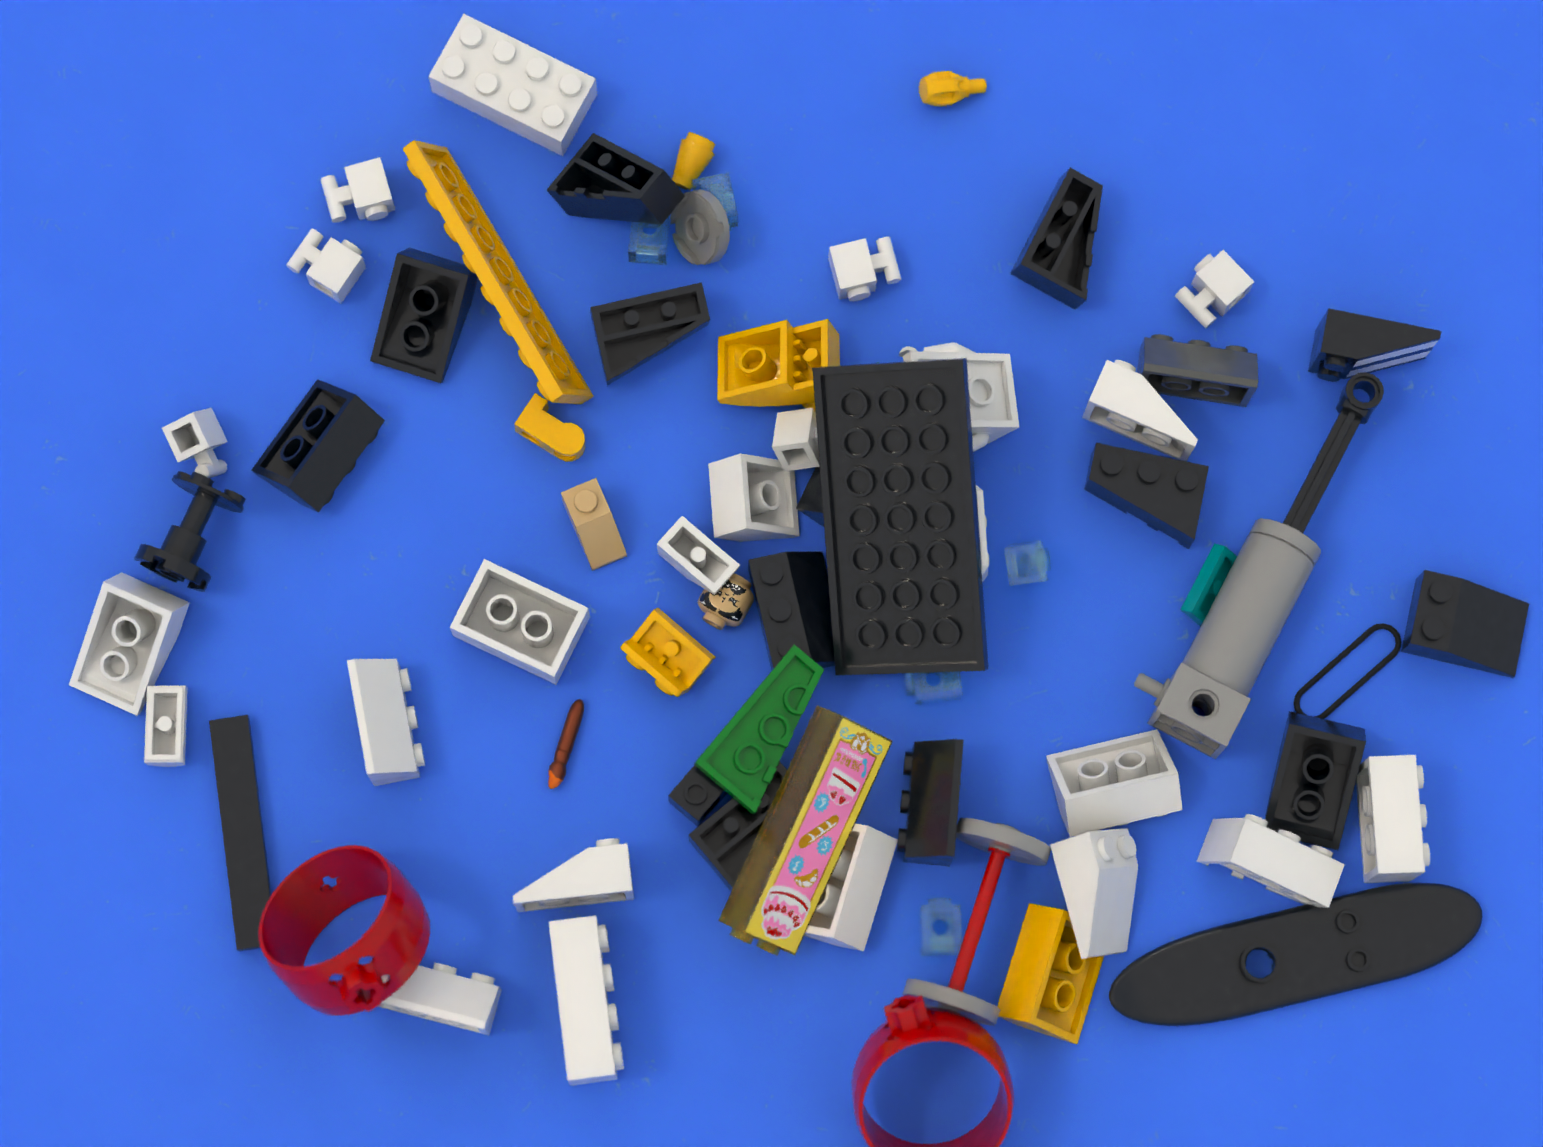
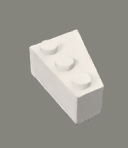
(1272, 859)

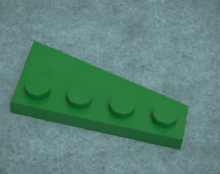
(755, 738)

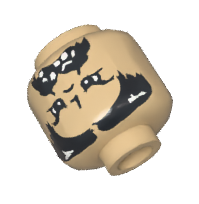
(728, 604)

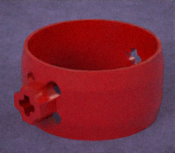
(305, 907)
(914, 1023)

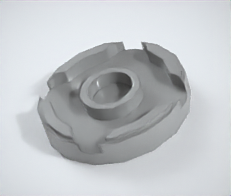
(701, 228)

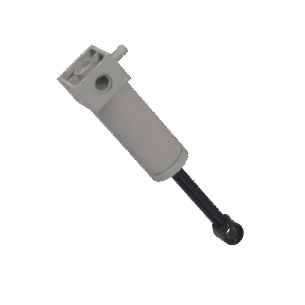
(1253, 602)

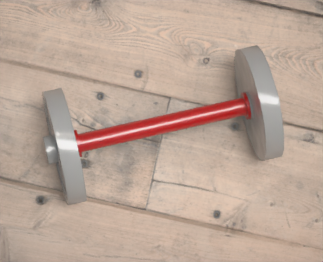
(1002, 843)

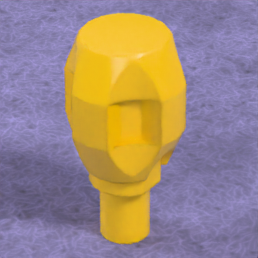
(948, 88)

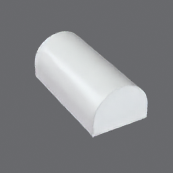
(165, 726)

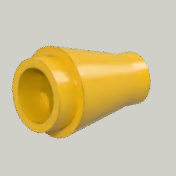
(692, 158)

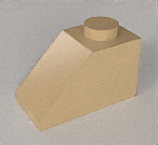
(593, 524)

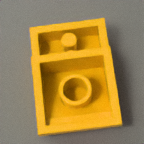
(774, 363)

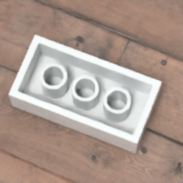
(513, 84)
(583, 1000)

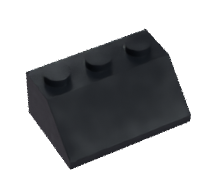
(318, 445)
(793, 605)
(931, 802)

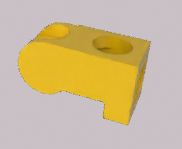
(558, 438)

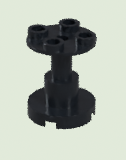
(184, 544)

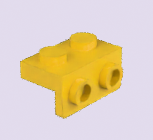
(667, 654)

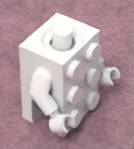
(990, 389)

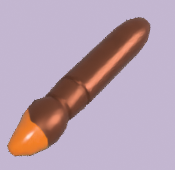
(557, 769)

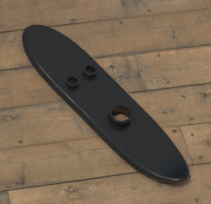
(1313, 950)

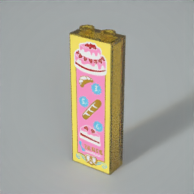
(804, 832)

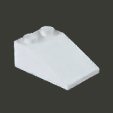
(1134, 409)
(127, 641)
(588, 878)
(1098, 888)

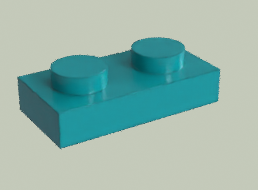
(1208, 583)

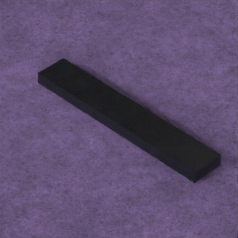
(241, 826)

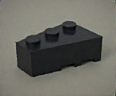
(614, 185)
(1062, 240)
(645, 326)
(1150, 487)
(731, 832)

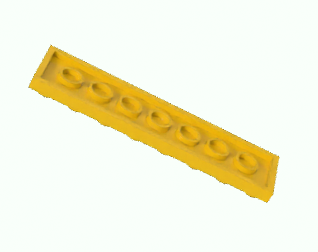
(498, 273)

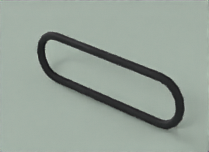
(1342, 655)

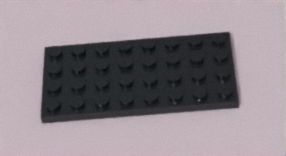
(900, 517)

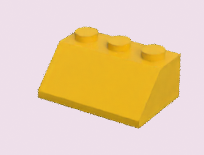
(1047, 979)

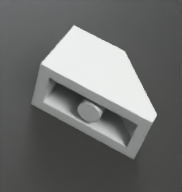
(696, 556)

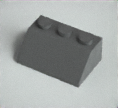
(1199, 370)

